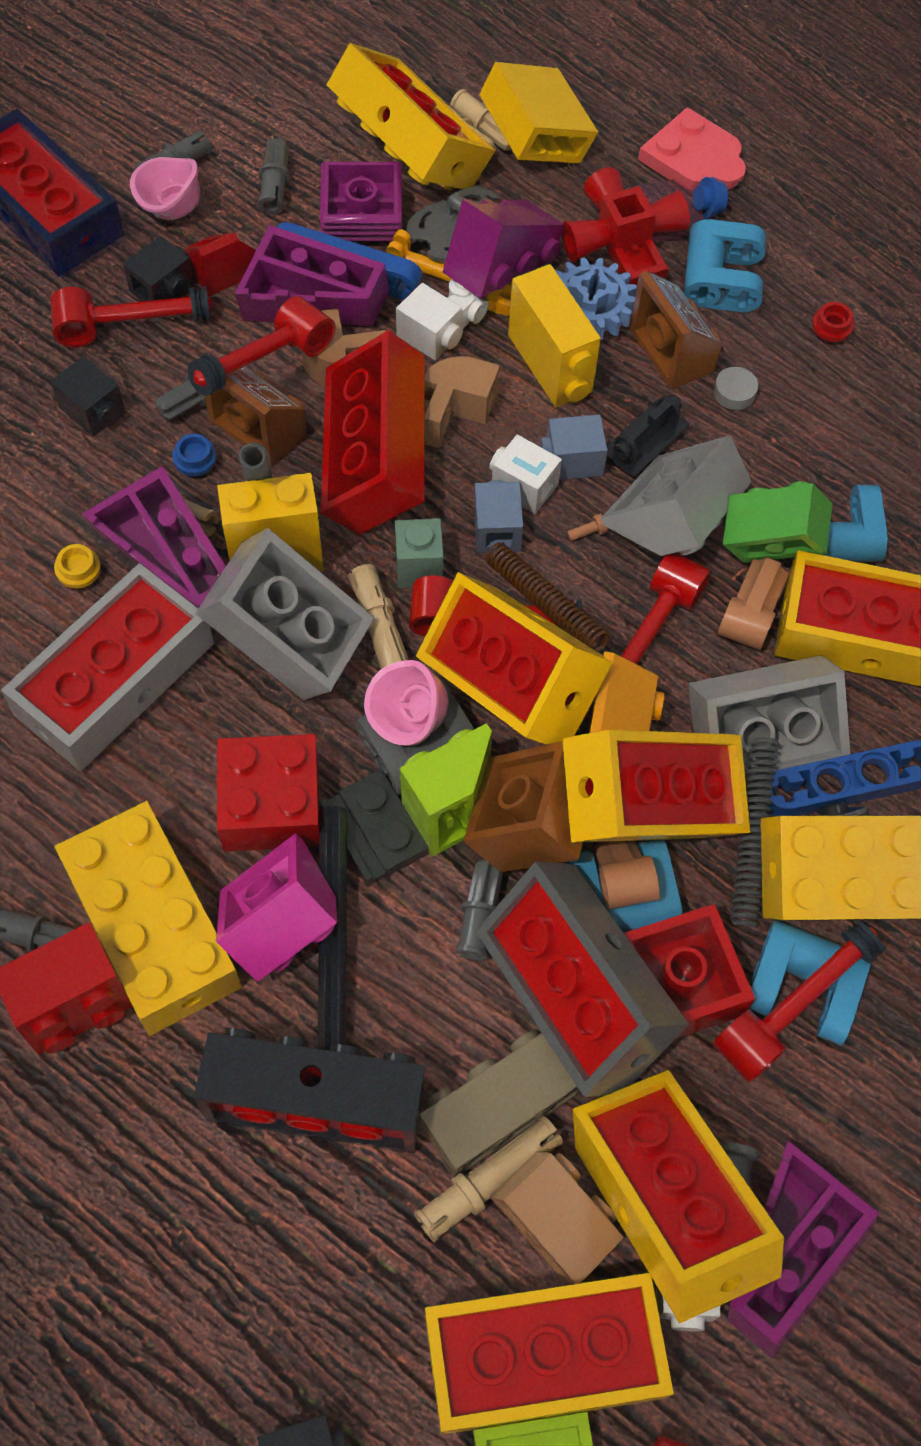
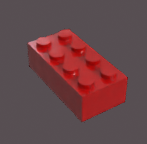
(373, 434)

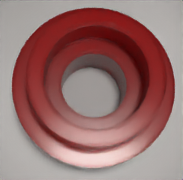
(833, 322)

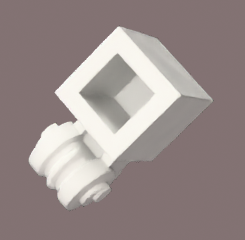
(437, 322)

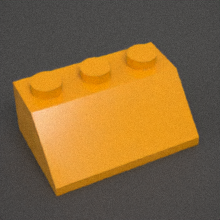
(626, 698)

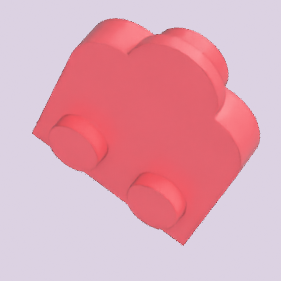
(694, 149)

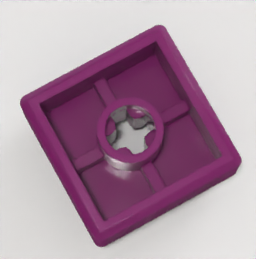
(361, 200)

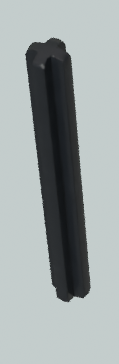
(333, 948)

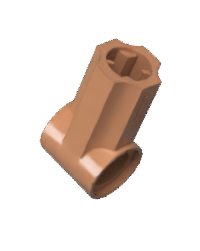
(751, 612)
(625, 874)

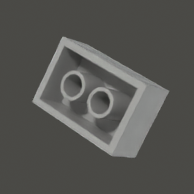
(285, 615)

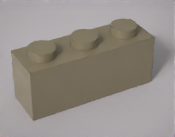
(496, 1103)

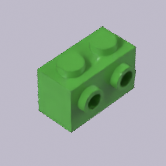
(777, 522)

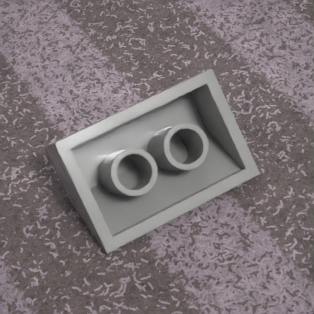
(680, 497)
(791, 702)

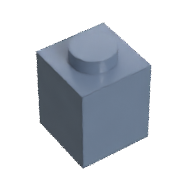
(579, 444)
(498, 515)

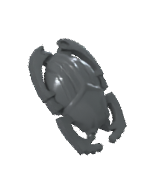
(442, 221)

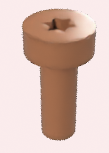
(589, 528)

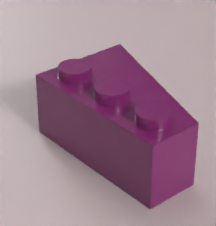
(500, 243)
(318, 272)
(161, 533)
(821, 1232)

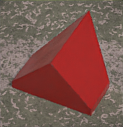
(219, 261)

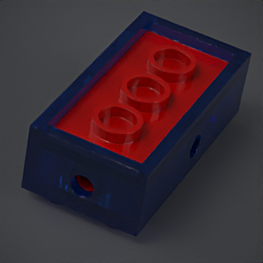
(51, 198)

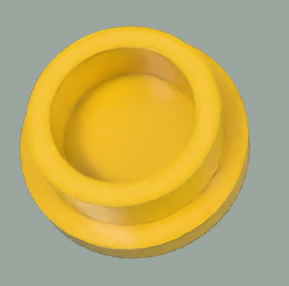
(77, 566)

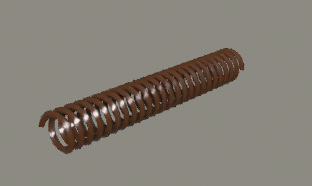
(539, 602)

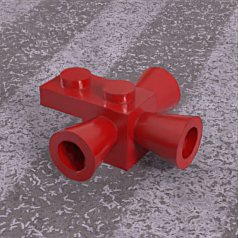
(625, 225)

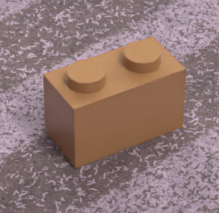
(558, 1216)

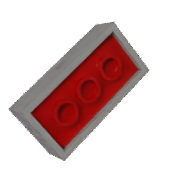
(108, 666)

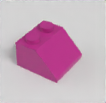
(275, 909)

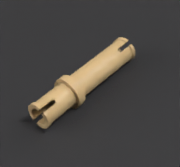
(382, 630)
(475, 1188)

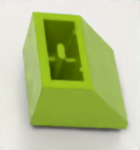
(444, 785)

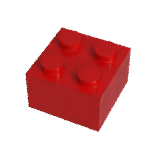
(267, 791)
(695, 967)
(63, 990)

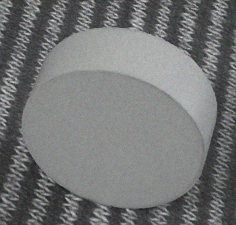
(735, 388)

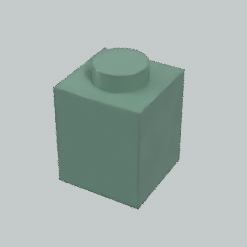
(418, 550)

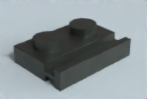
(378, 828)

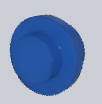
(710, 197)
(194, 455)

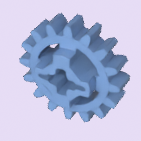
(611, 294)

